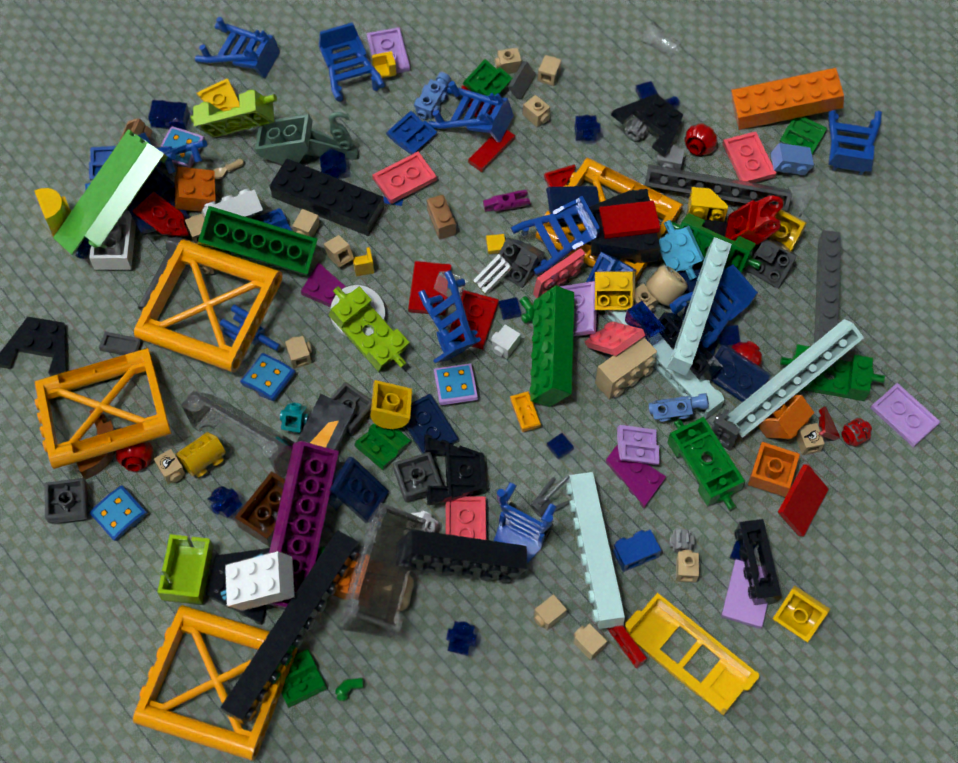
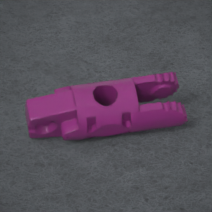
(506, 201)

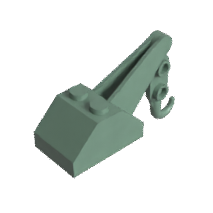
(295, 138)

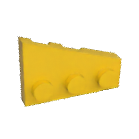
(220, 95)

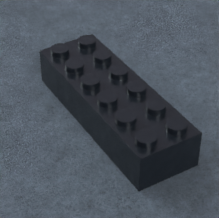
(327, 197)
(461, 556)

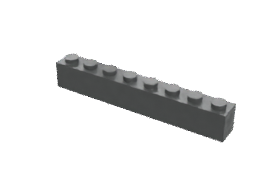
(725, 188)
(827, 283)

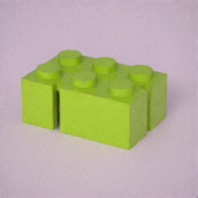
(186, 569)

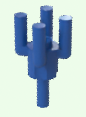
(231, 330)

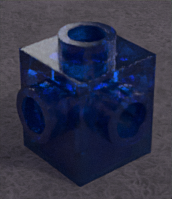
(586, 128)
(333, 163)
(224, 501)
(461, 637)

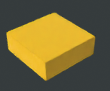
(494, 243)

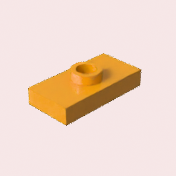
(525, 411)

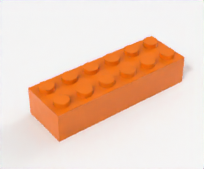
(787, 98)

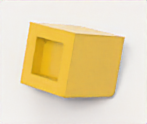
(384, 64)
(363, 264)

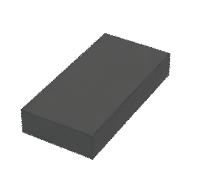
(521, 80)
(119, 343)

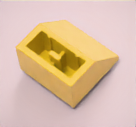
(706, 204)
(614, 290)

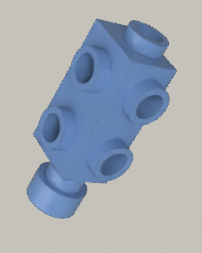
(434, 93)
(674, 408)

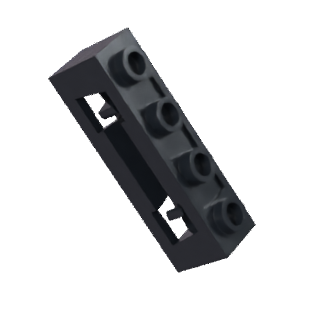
(703, 359)
(768, 588)

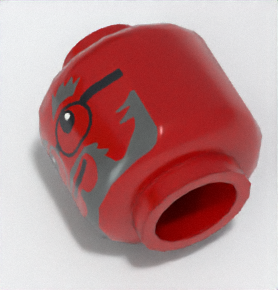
(856, 432)

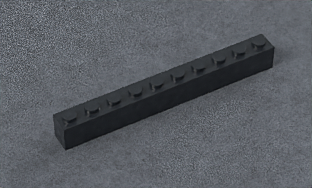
(290, 628)

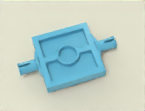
(680, 249)

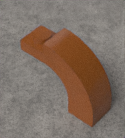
(95, 465)

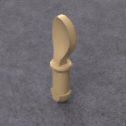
(220, 172)

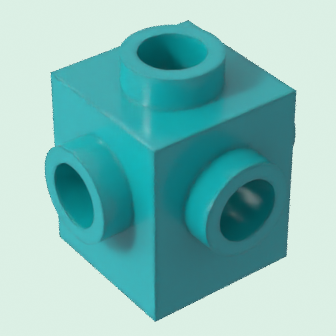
(293, 417)

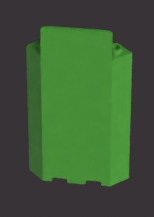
(109, 193)

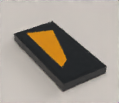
(327, 423)

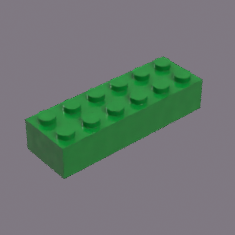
(257, 241)
(552, 346)

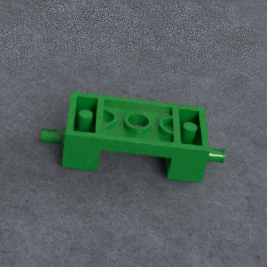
(740, 251)
(850, 380)
(717, 478)

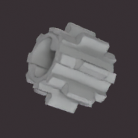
(635, 129)
(682, 540)

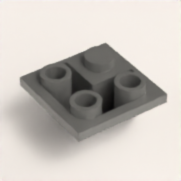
(522, 258)
(775, 261)

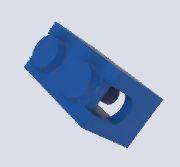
(636, 550)

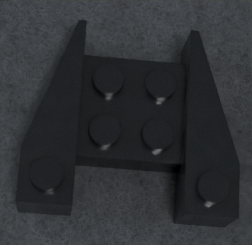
(636, 247)

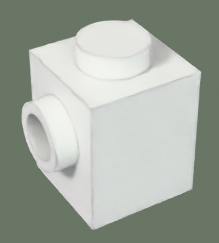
(505, 341)

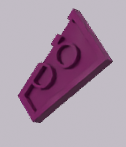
(321, 286)
(638, 477)

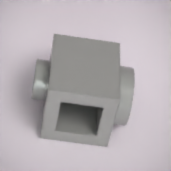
(672, 159)

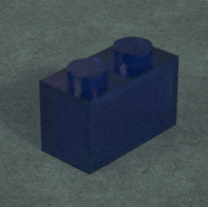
(168, 114)
(642, 317)

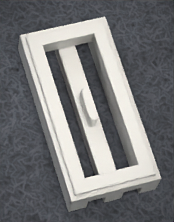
(489, 272)

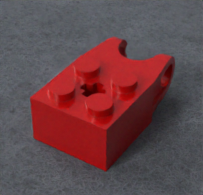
(755, 220)

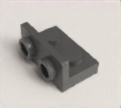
(725, 430)

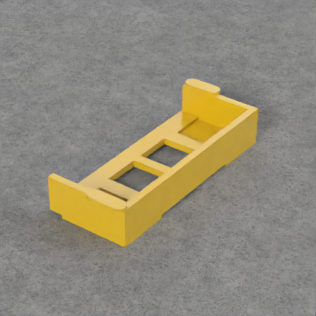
(657, 624)

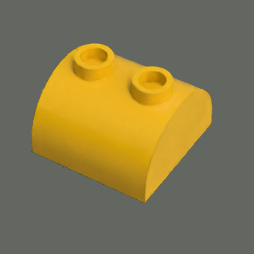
(53, 207)
(790, 229)
(390, 405)
(200, 454)
(801, 613)

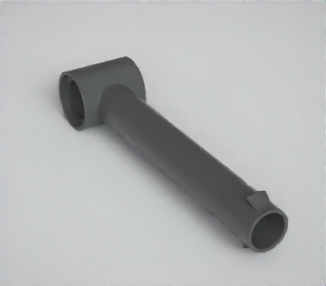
(171, 244)

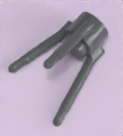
(541, 502)

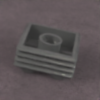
(353, 398)
(418, 465)
(57, 493)

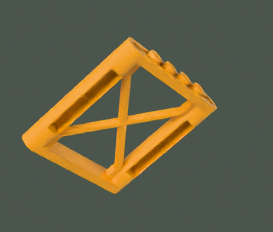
(599, 174)
(193, 254)
(62, 384)
(156, 715)

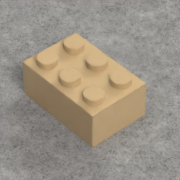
(626, 368)

